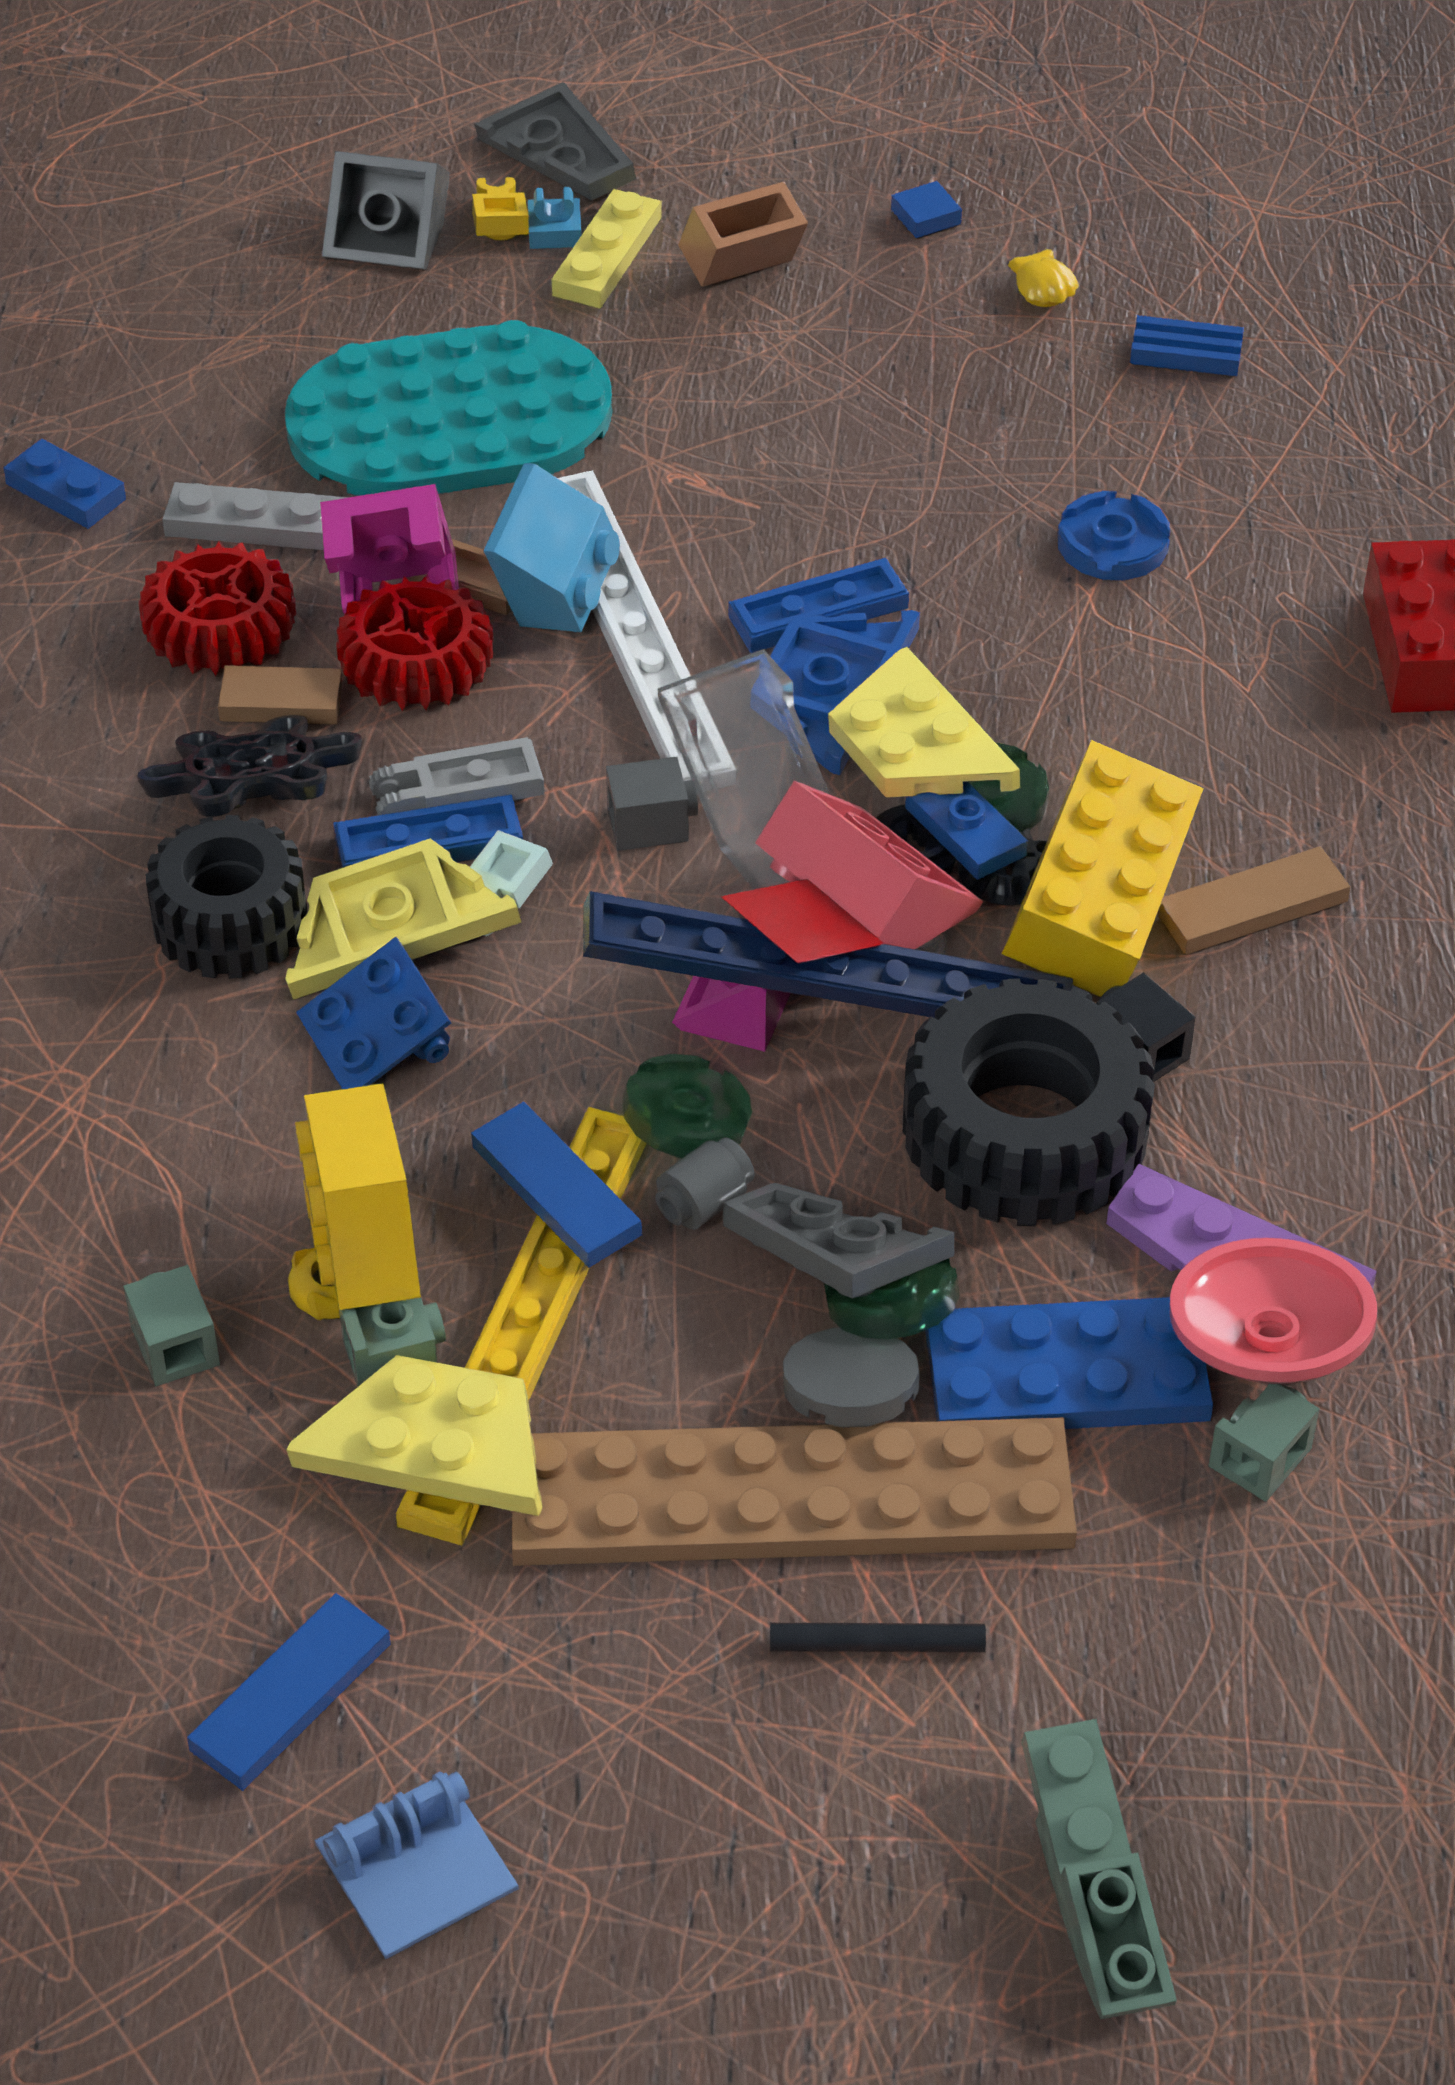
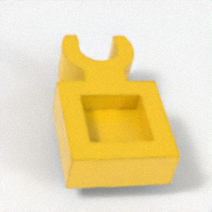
(499, 210)

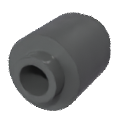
(701, 1181)

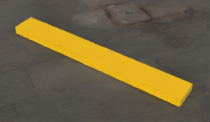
(531, 1308)

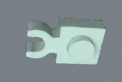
(512, 866)

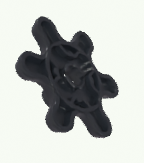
(270, 761)

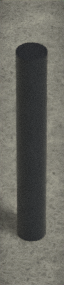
(877, 1637)

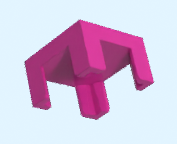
(387, 538)

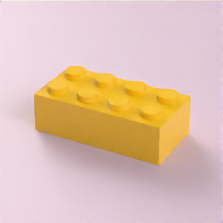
(1103, 870)

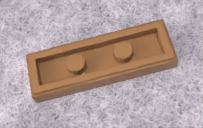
(1253, 900)

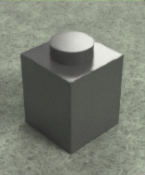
(649, 803)

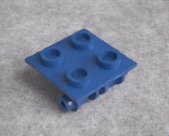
(376, 1018)

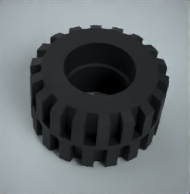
(226, 896)

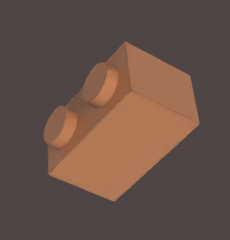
(742, 233)

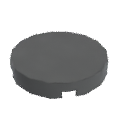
(850, 1377)

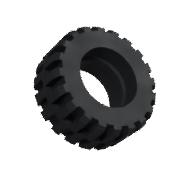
(1019, 1163)

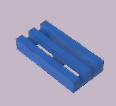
(1187, 345)

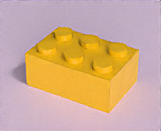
(357, 1197)

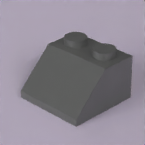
(385, 210)

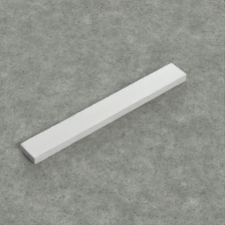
(636, 631)

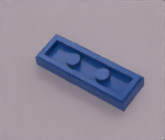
(859, 589)
(457, 827)
(556, 1184)
(288, 1691)

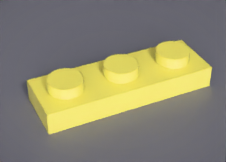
(606, 248)

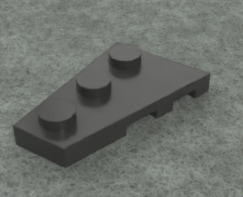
(560, 141)
(832, 1246)

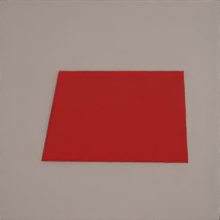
(802, 920)

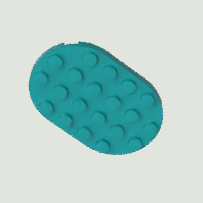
(448, 409)

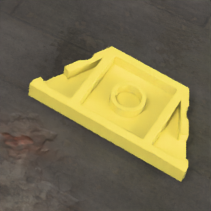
(916, 734)
(399, 894)
(431, 1434)

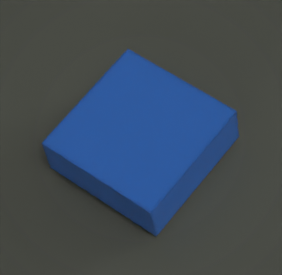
(926, 209)

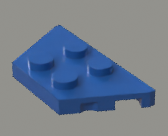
(829, 661)

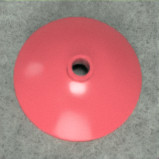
(1273, 1310)

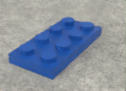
(1067, 1361)

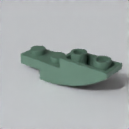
(1094, 1871)

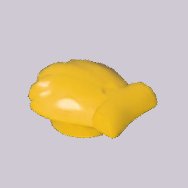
(1043, 279)

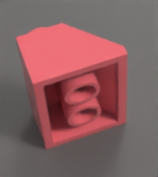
(863, 868)

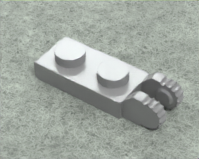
(459, 777)

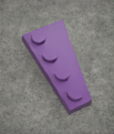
(1180, 1222)

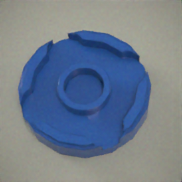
(1113, 536)

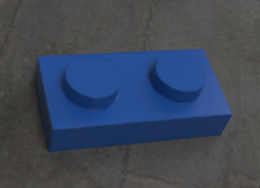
(64, 483)

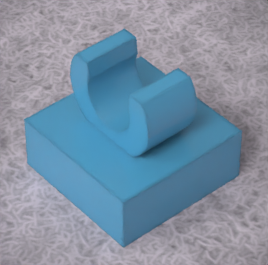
(554, 221)

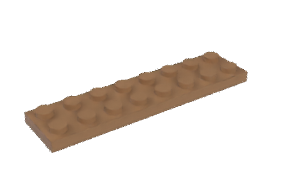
(798, 1492)

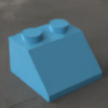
(551, 551)

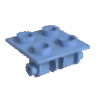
(416, 1863)

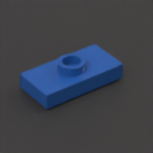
(969, 829)

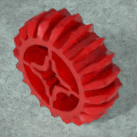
(230, 607)
(414, 642)

